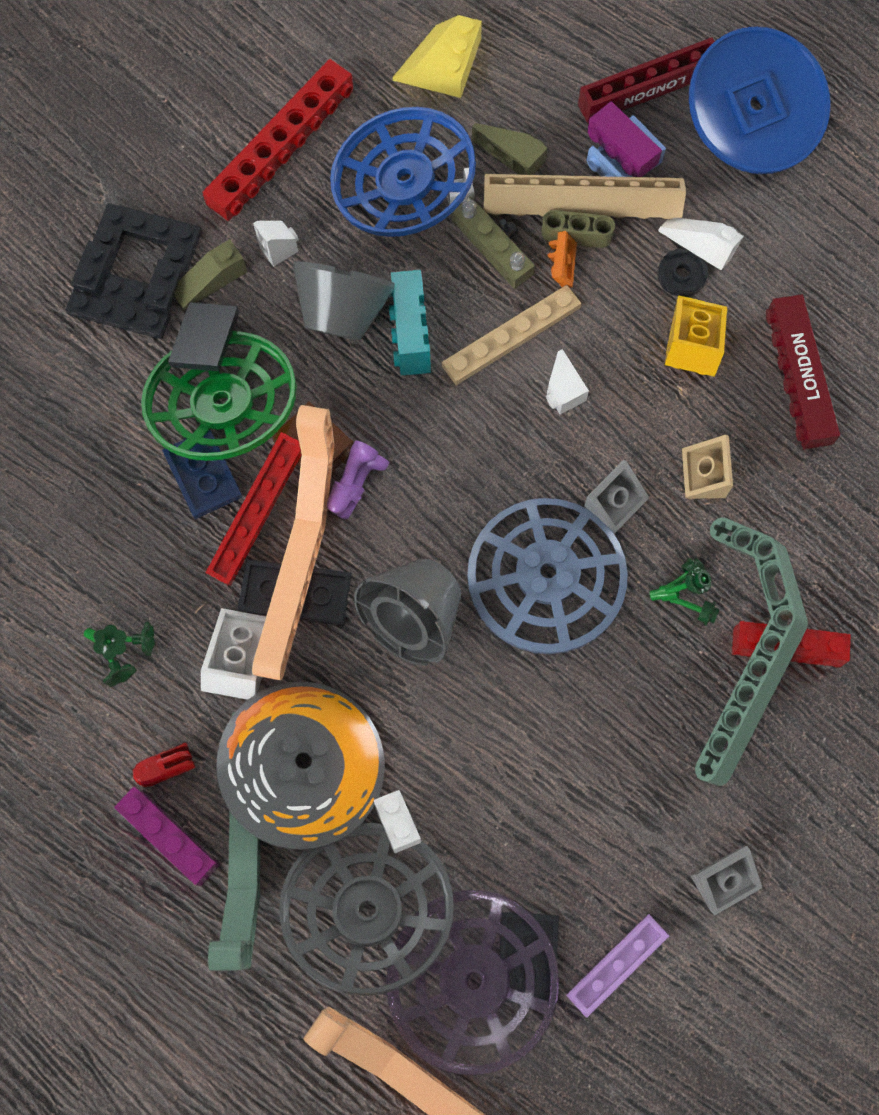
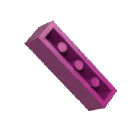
(167, 836)

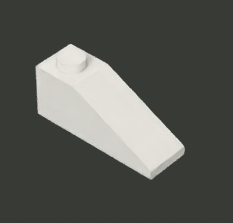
(706, 239)

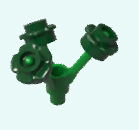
(697, 581)

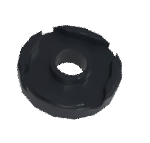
(678, 285)

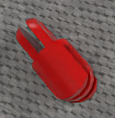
(163, 766)

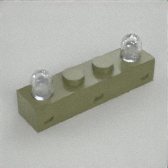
(493, 243)

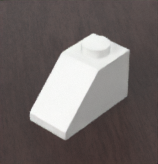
(276, 240)
(565, 385)

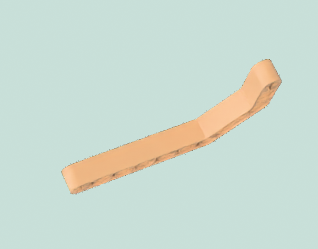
(289, 595)
(354, 1042)

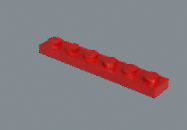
(255, 509)

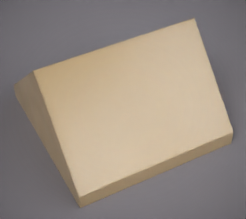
(708, 469)

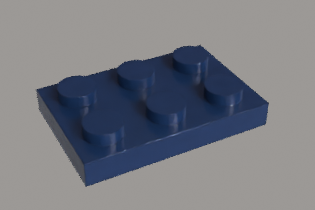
(203, 483)

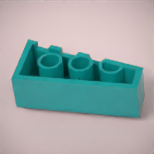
(411, 323)

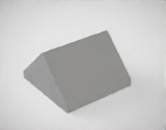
(617, 497)
(728, 880)

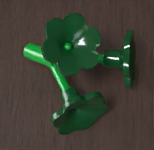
(111, 642)

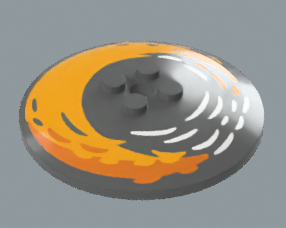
(294, 804)

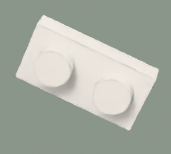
(397, 821)

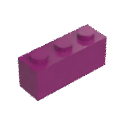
(623, 141)

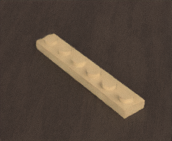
(511, 335)

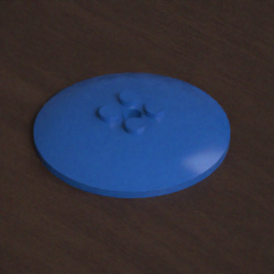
(777, 74)

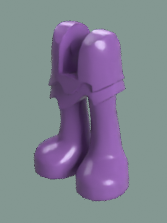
(349, 489)

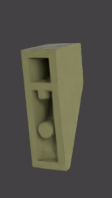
(512, 148)
(210, 274)

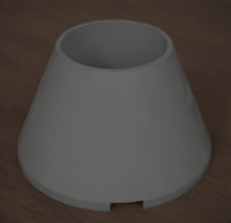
(339, 300)
(411, 609)

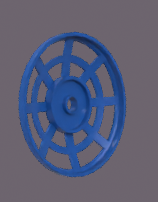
(398, 165)

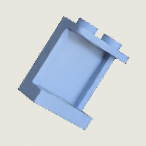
(607, 167)

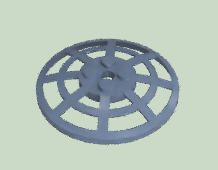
(543, 589)

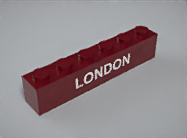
(643, 81)
(802, 372)

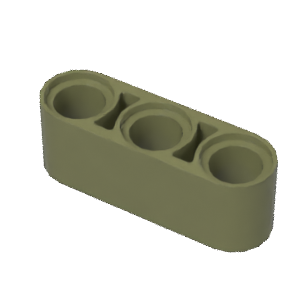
(589, 223)

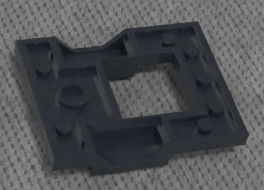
(125, 301)

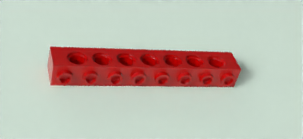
(324, 93)

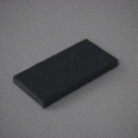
(324, 601)

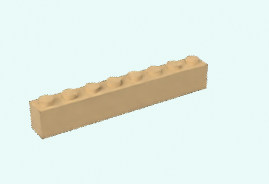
(584, 194)

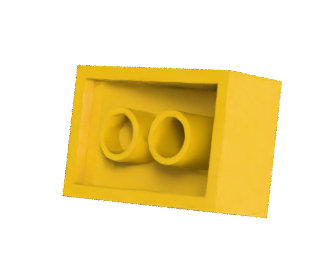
(696, 336)

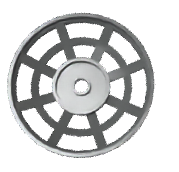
(371, 930)

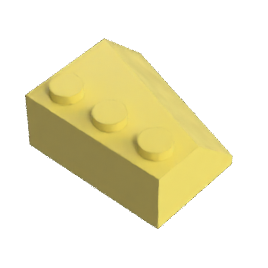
(443, 57)

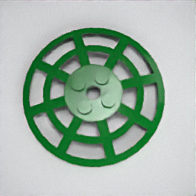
(224, 415)

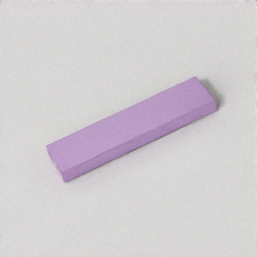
(617, 965)

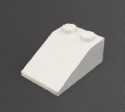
(231, 655)

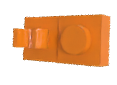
(563, 259)

